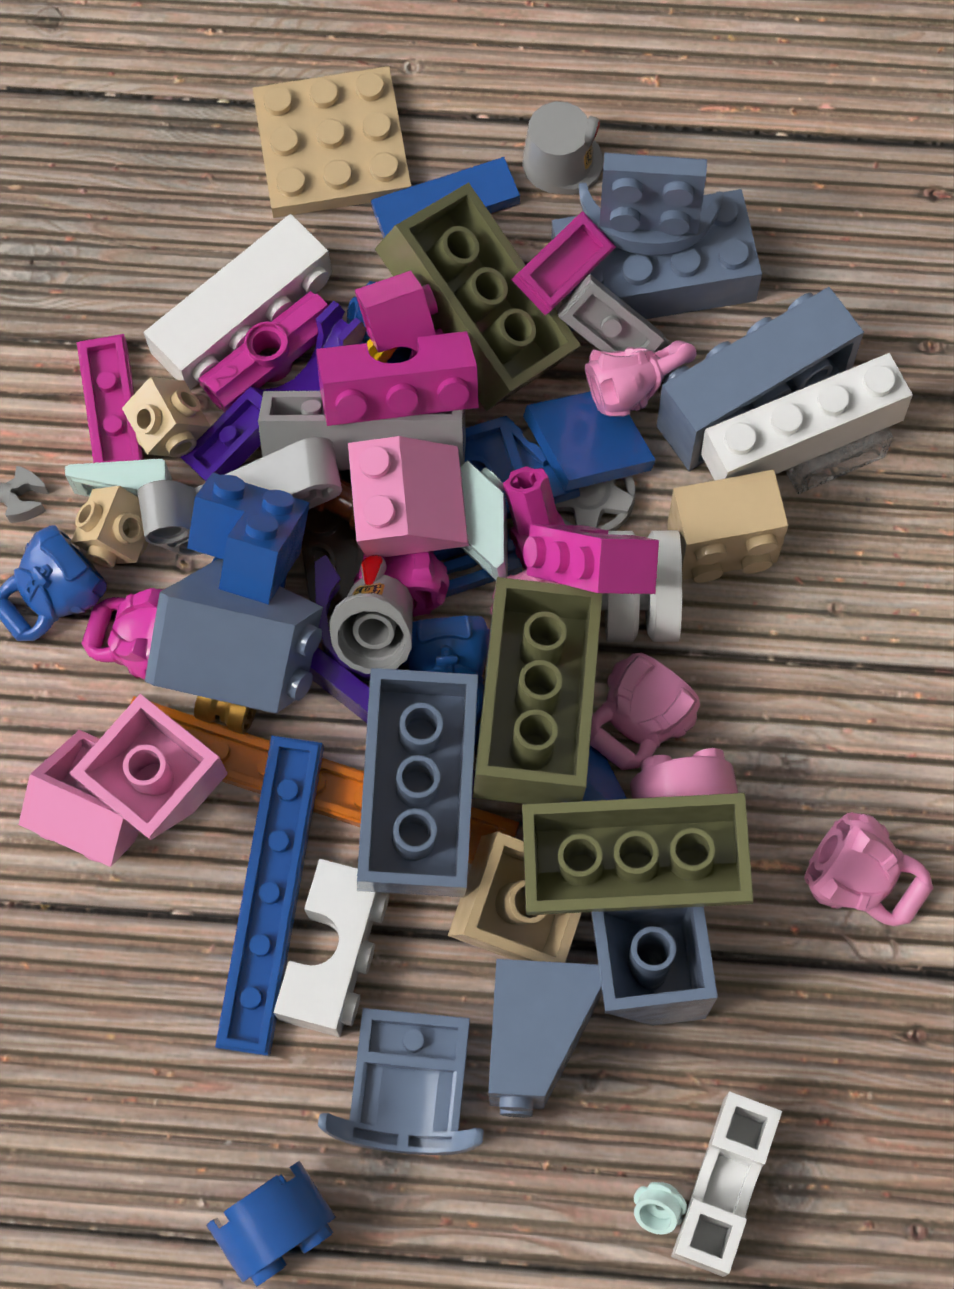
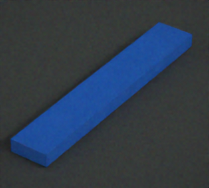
(270, 896)

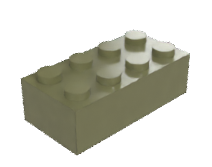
(470, 272)
(538, 693)

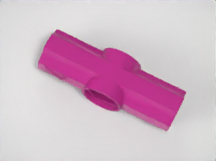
(290, 332)

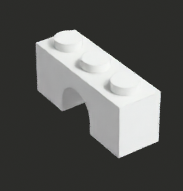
(323, 994)
(726, 1184)

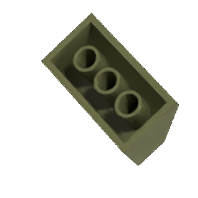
(636, 854)

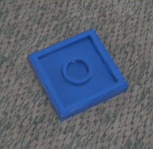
(585, 443)

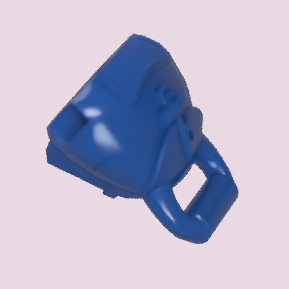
(52, 581)
(451, 646)

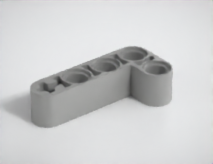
(302, 469)

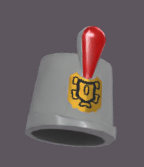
(562, 149)
(373, 621)

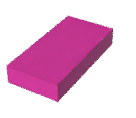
(563, 263)

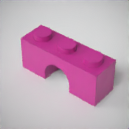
(397, 312)
(364, 389)
(592, 559)

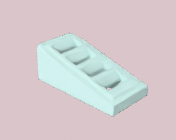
(127, 474)

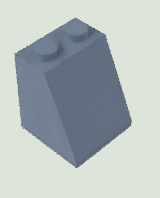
(233, 645)
(655, 964)
(535, 1029)

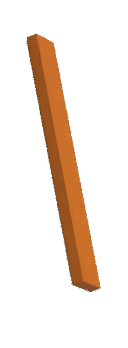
(338, 786)

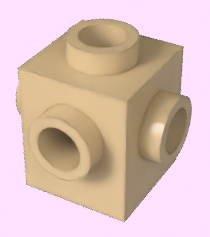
(166, 417)
(110, 527)

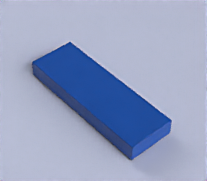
(489, 180)

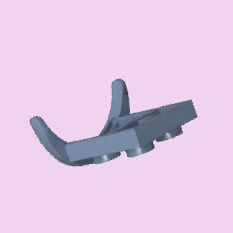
(652, 203)
(408, 1086)

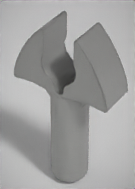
(22, 482)

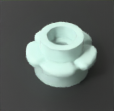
(659, 1207)

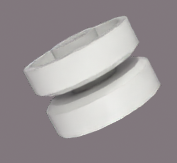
(661, 609)

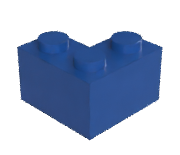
(251, 530)

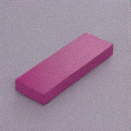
(106, 390)

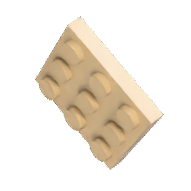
(331, 141)

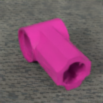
(529, 503)

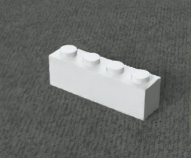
(243, 293)
(809, 421)

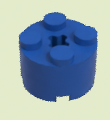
(271, 1224)

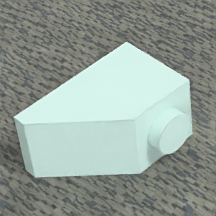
(485, 520)

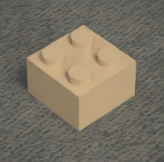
(728, 525)
(495, 908)

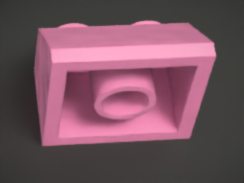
(407, 496)
(150, 769)
(68, 812)

